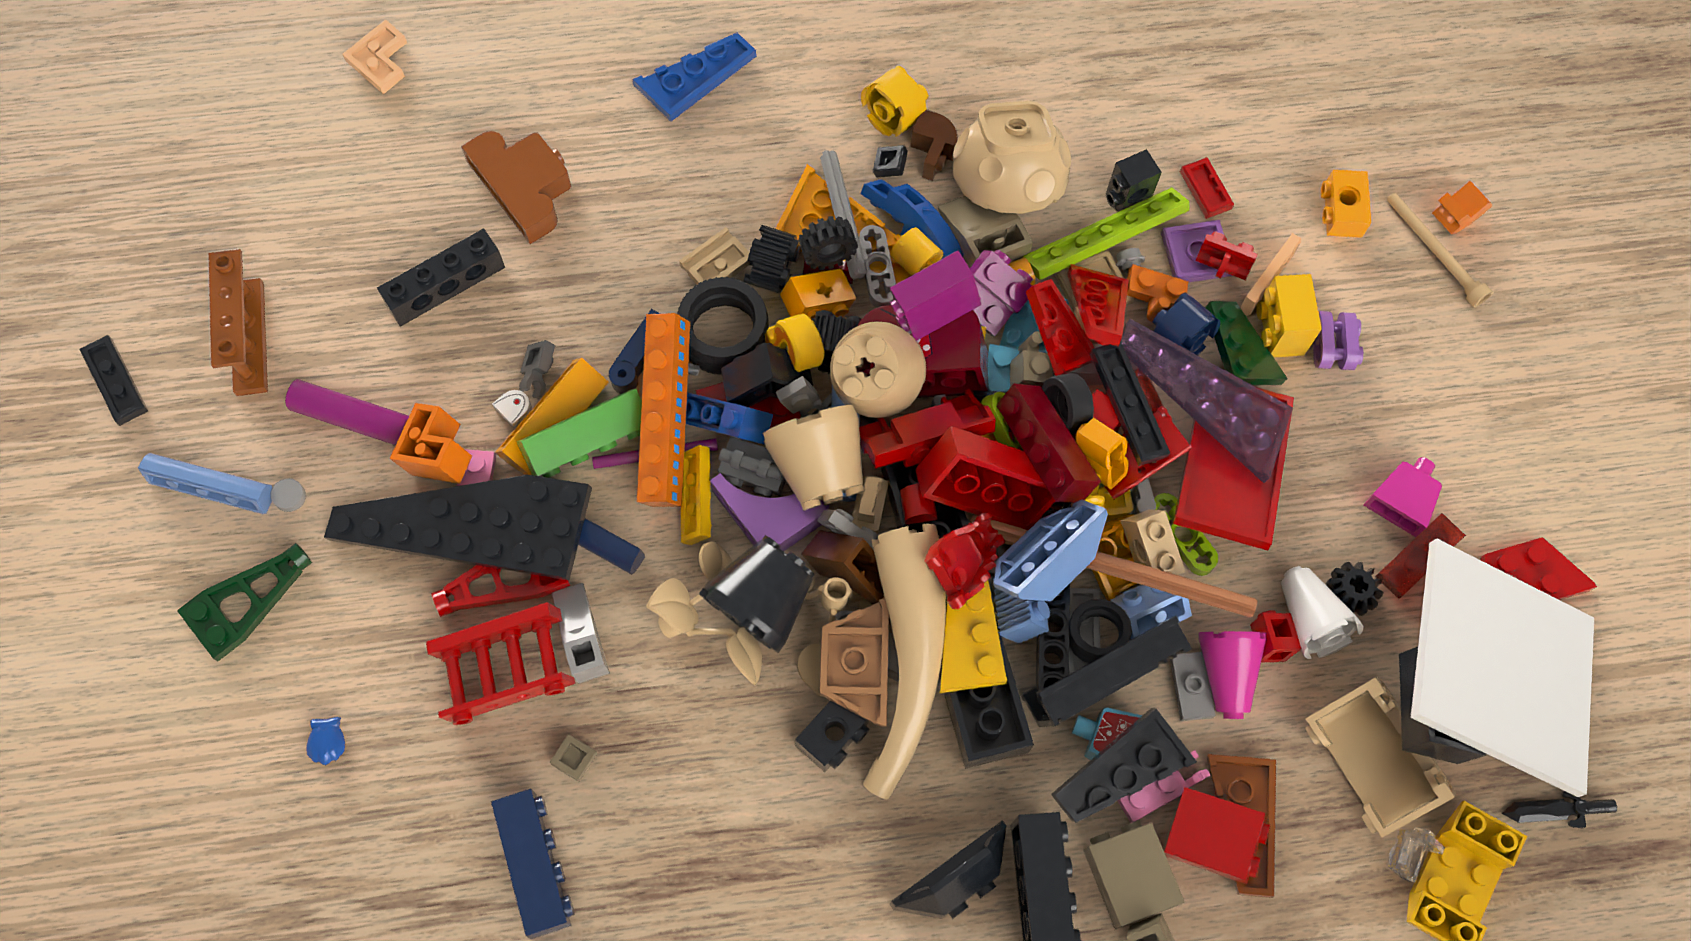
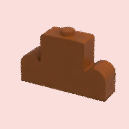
(521, 179)

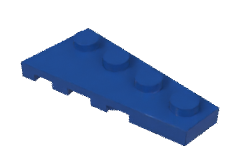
(686, 82)

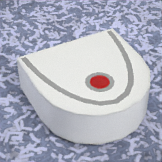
(513, 406)

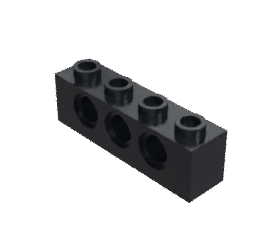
(441, 277)

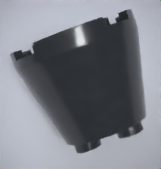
(761, 592)

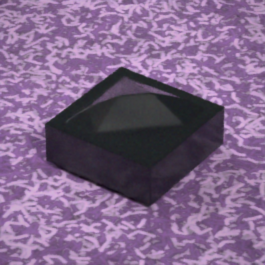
(890, 161)

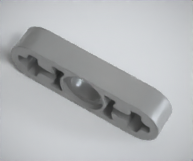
(883, 255)

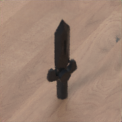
(1559, 810)

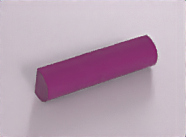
(345, 411)

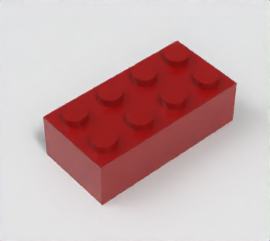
(984, 478)

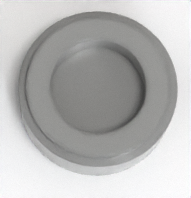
(288, 495)

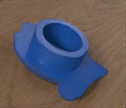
(325, 740)

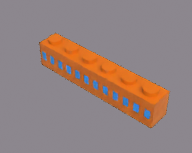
(663, 410)

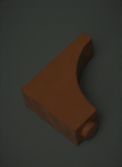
(846, 558)

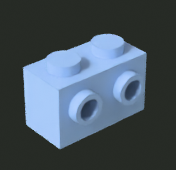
(1150, 607)

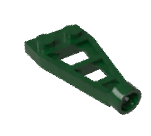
(212, 625)

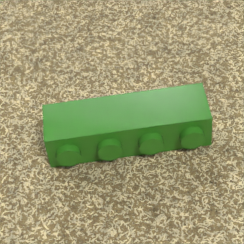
(582, 433)

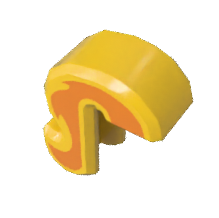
(801, 338)

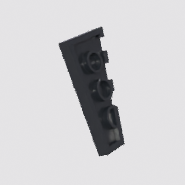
(1133, 760)

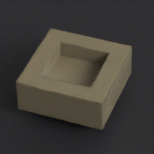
(573, 758)

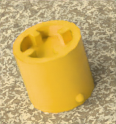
(915, 251)

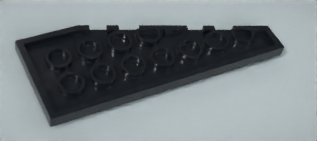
(501, 524)

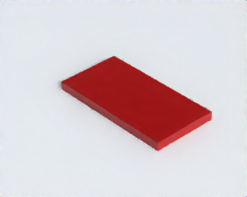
(1224, 495)

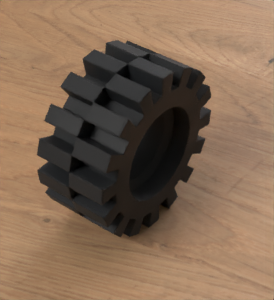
(828, 243)

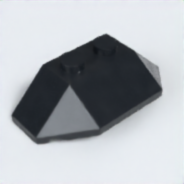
(957, 879)

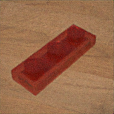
(1411, 562)

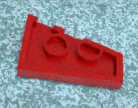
(1060, 330)

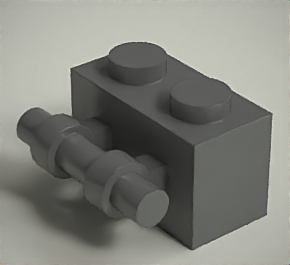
(751, 465)

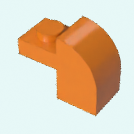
(1461, 208)

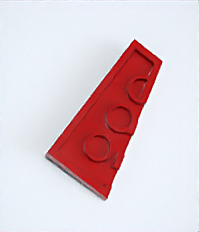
(1100, 303)

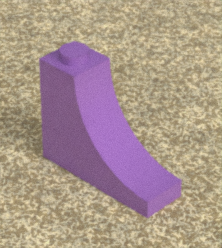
(761, 516)

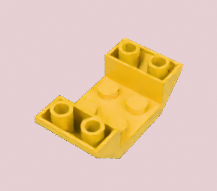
(1460, 882)

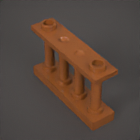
(237, 323)

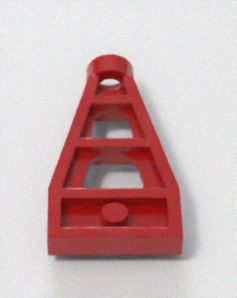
(535, 588)

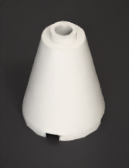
(1318, 614)

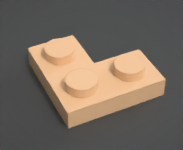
(372, 55)

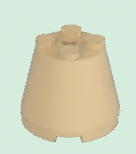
(896, 375)
(819, 455)

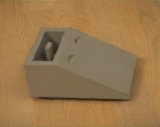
(985, 230)

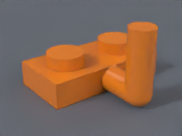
(1155, 288)

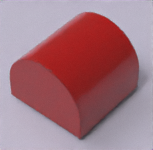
(915, 507)

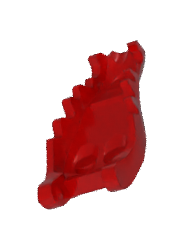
(964, 559)

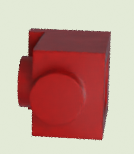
(1281, 635)

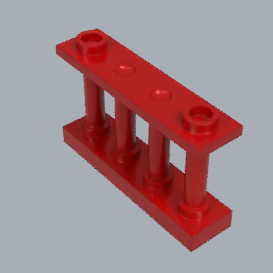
(479, 640)

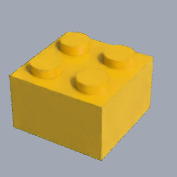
(1289, 315)

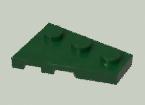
(1242, 347)

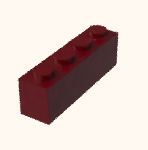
(1048, 443)

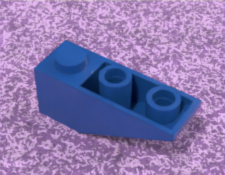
(727, 418)

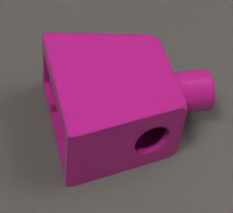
(1407, 496)

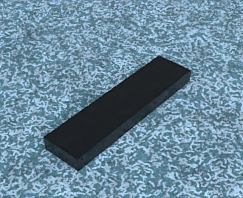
(1129, 403)

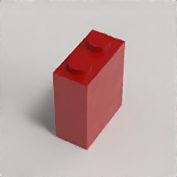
(1217, 835)

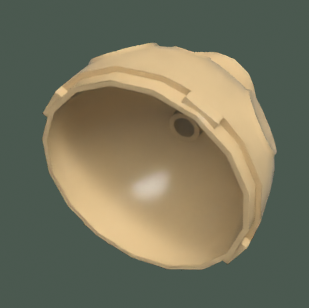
(1012, 158)

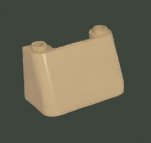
(1367, 745)

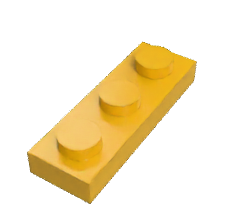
(696, 496)

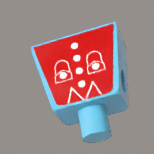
(1103, 731)

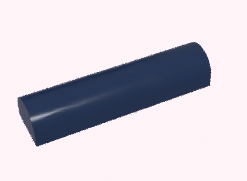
(610, 547)

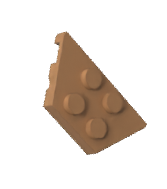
(857, 662)

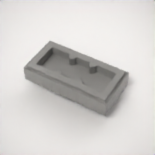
(1192, 687)

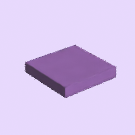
(1182, 247)

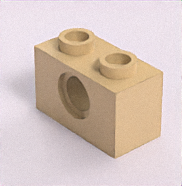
(1153, 541)

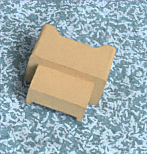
(870, 503)

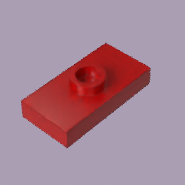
(1206, 187)

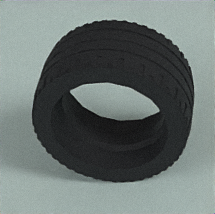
(718, 293)

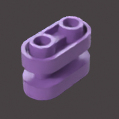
(1347, 340)

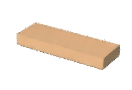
(1274, 269)

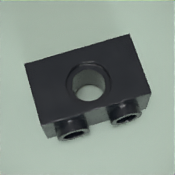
(1132, 180)
(819, 748)

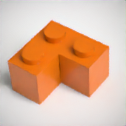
(429, 447)

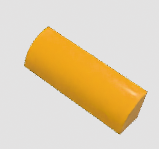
(565, 398)

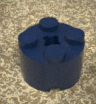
(1187, 324)

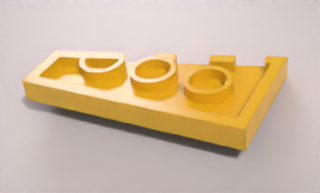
(972, 646)

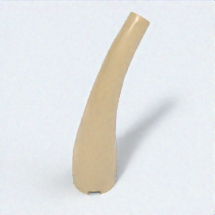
(918, 625)

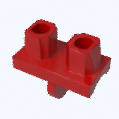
(1226, 256)

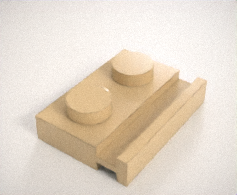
(716, 257)

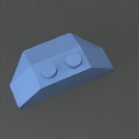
(1051, 553)

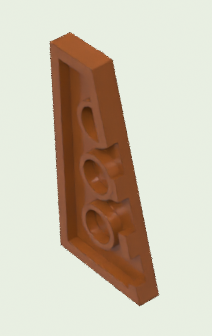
(1252, 785)

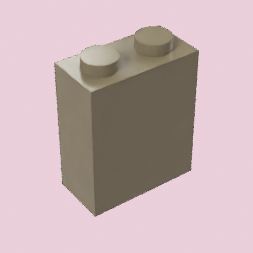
(1132, 874)

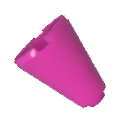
(1232, 669)

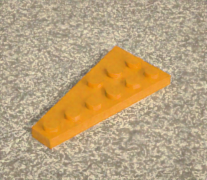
(812, 202)

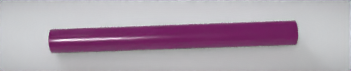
(633, 456)

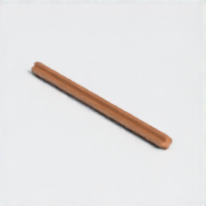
(1152, 577)

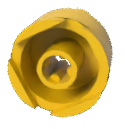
(894, 101)

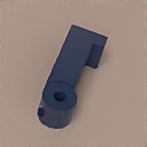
(630, 361)

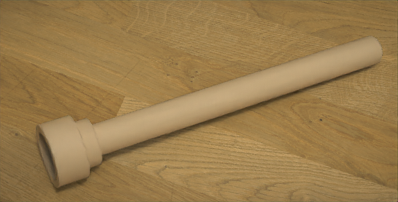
(1475, 291)

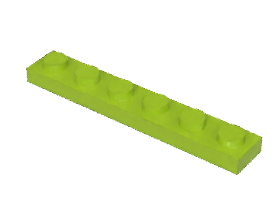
(1107, 233)

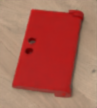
(1176, 444)

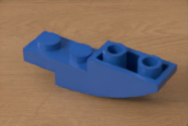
(913, 211)

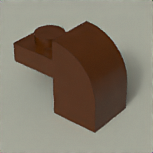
(938, 138)

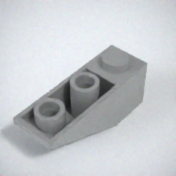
(580, 634)

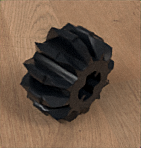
(1351, 579)

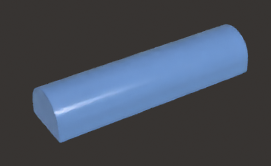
(206, 483)

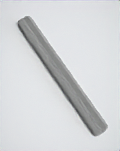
(842, 208)

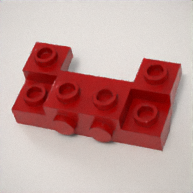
(918, 432)

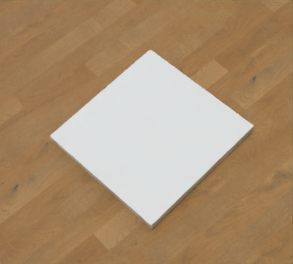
(1504, 668)

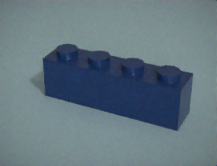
(532, 864)

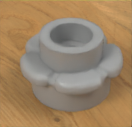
(1129, 257)

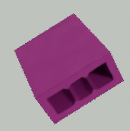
(935, 296)

